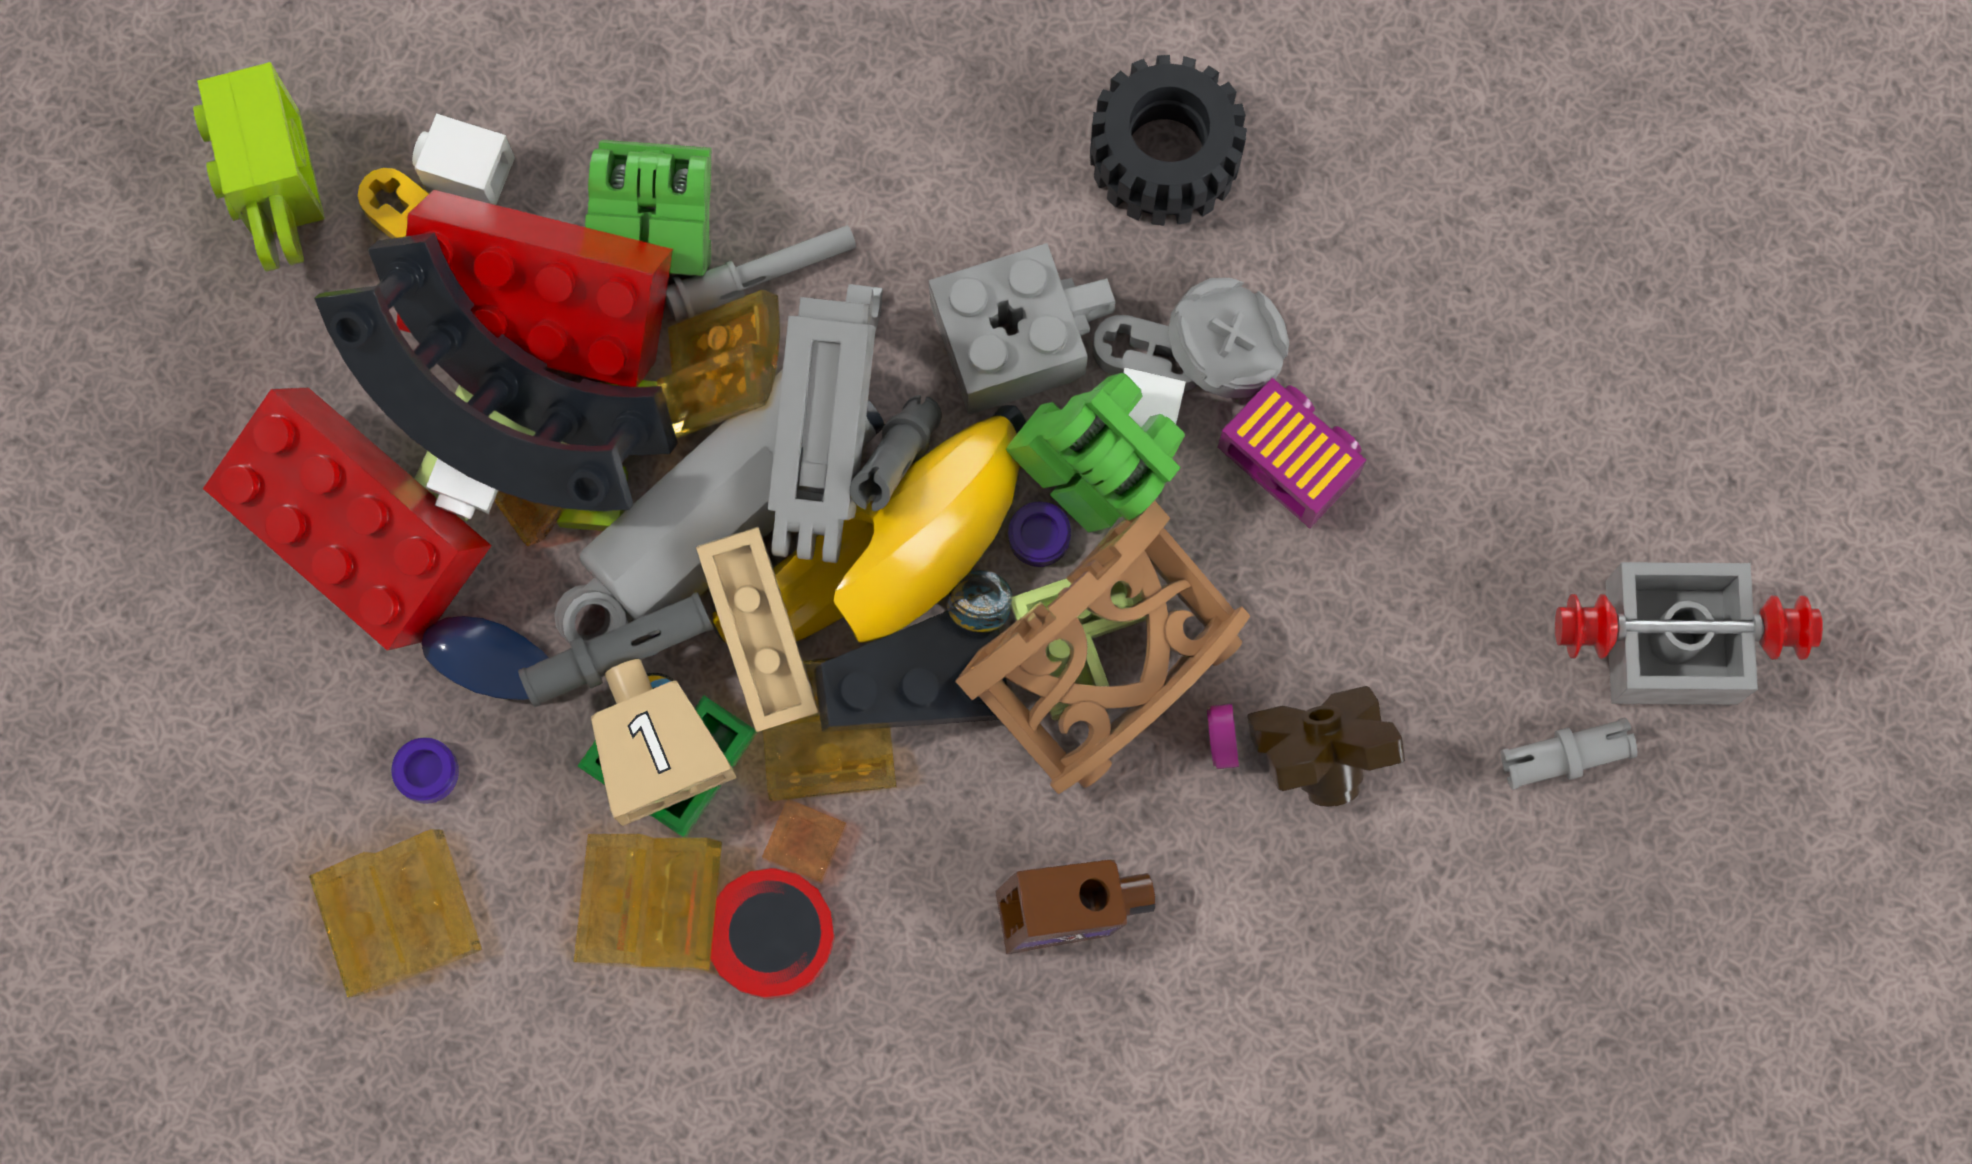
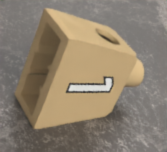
(653, 746)

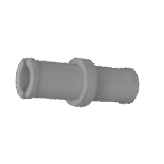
(1569, 753)

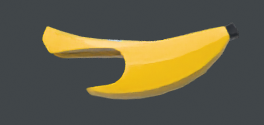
(915, 547)

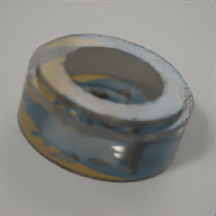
(980, 602)

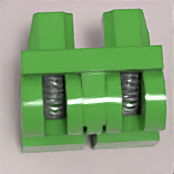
(657, 176)
(1099, 454)

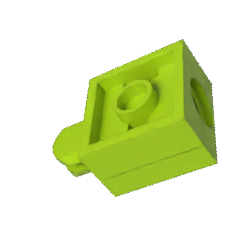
(259, 158)

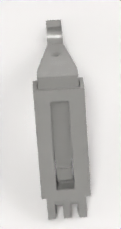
(825, 414)

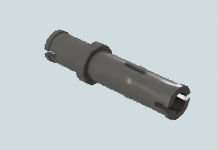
(902, 443)
(593, 658)

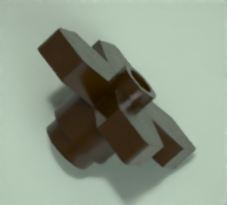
(1327, 745)

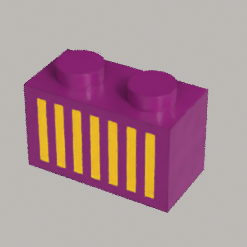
(1292, 451)

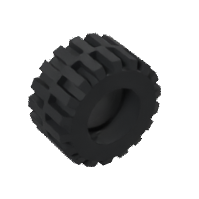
(1177, 95)

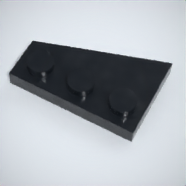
(903, 679)

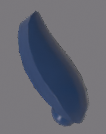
(480, 655)

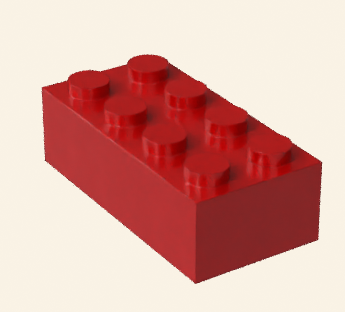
(553, 286)
(346, 517)

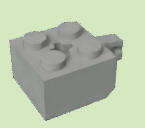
(1029, 297)

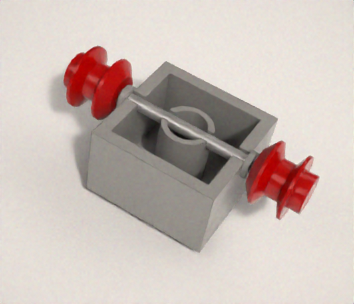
(1684, 632)

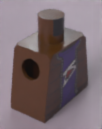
(1045, 908)

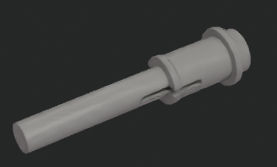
(727, 282)

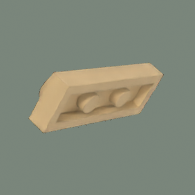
(757, 629)

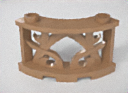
(1125, 555)

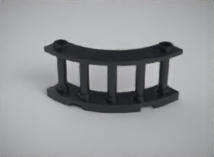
(593, 418)

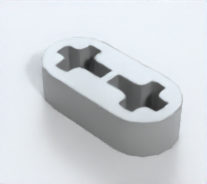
(1143, 335)

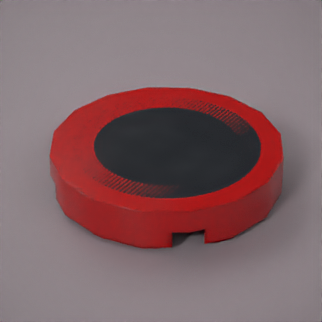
(771, 933)

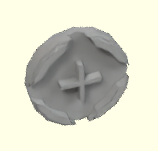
(1228, 338)

